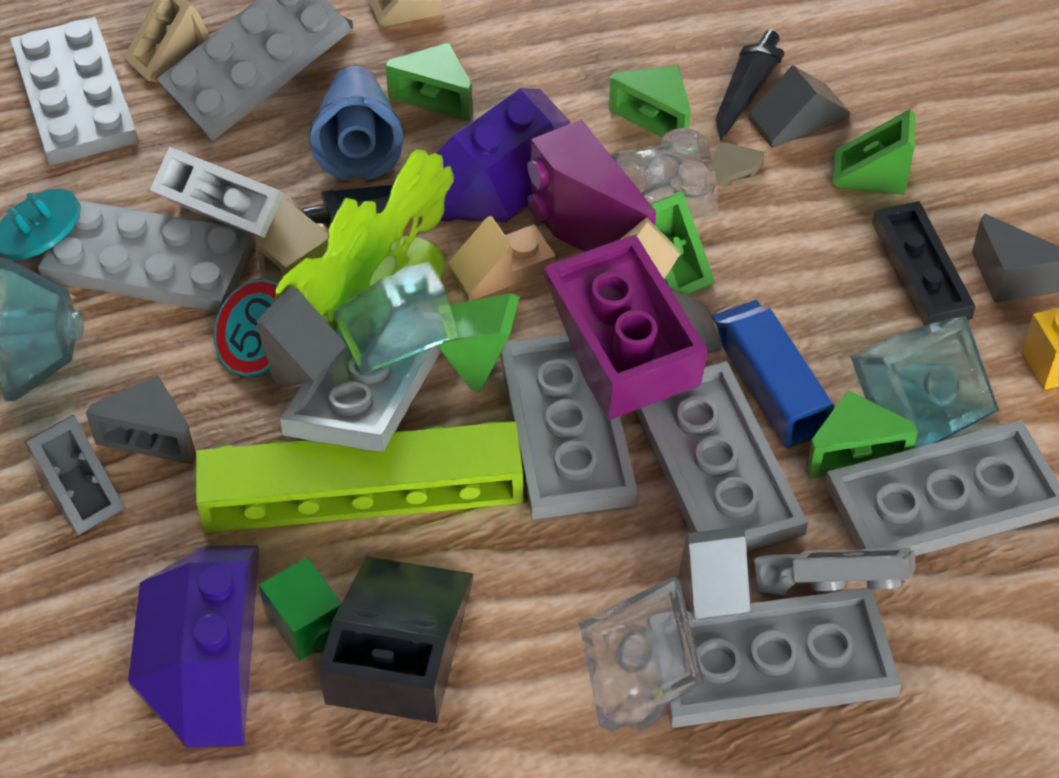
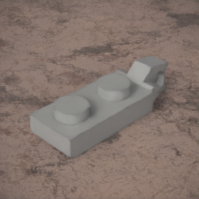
(831, 568)

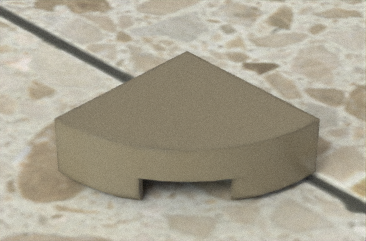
(735, 162)

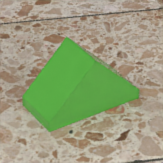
(431, 81)
(651, 98)
(878, 158)
(691, 268)
(482, 333)
(856, 434)

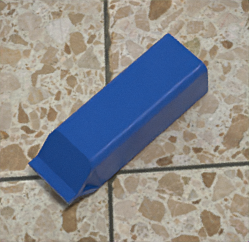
(774, 372)

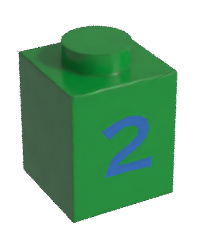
(300, 607)

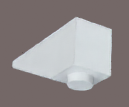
(216, 192)

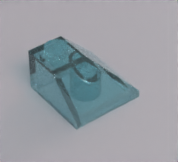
(396, 318)
(35, 329)
(928, 378)

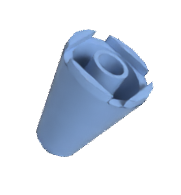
(356, 127)

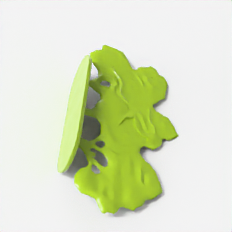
(371, 245)

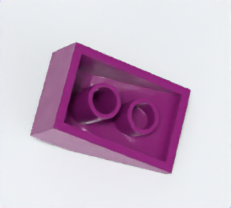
(582, 189)
(625, 327)

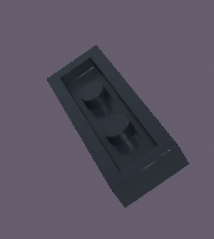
(922, 263)

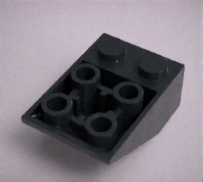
(395, 639)

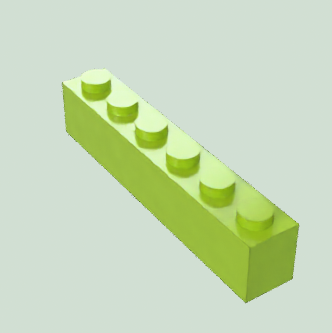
(334, 482)

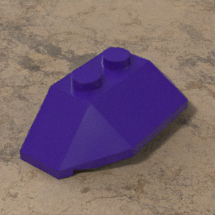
(493, 156)
(197, 644)

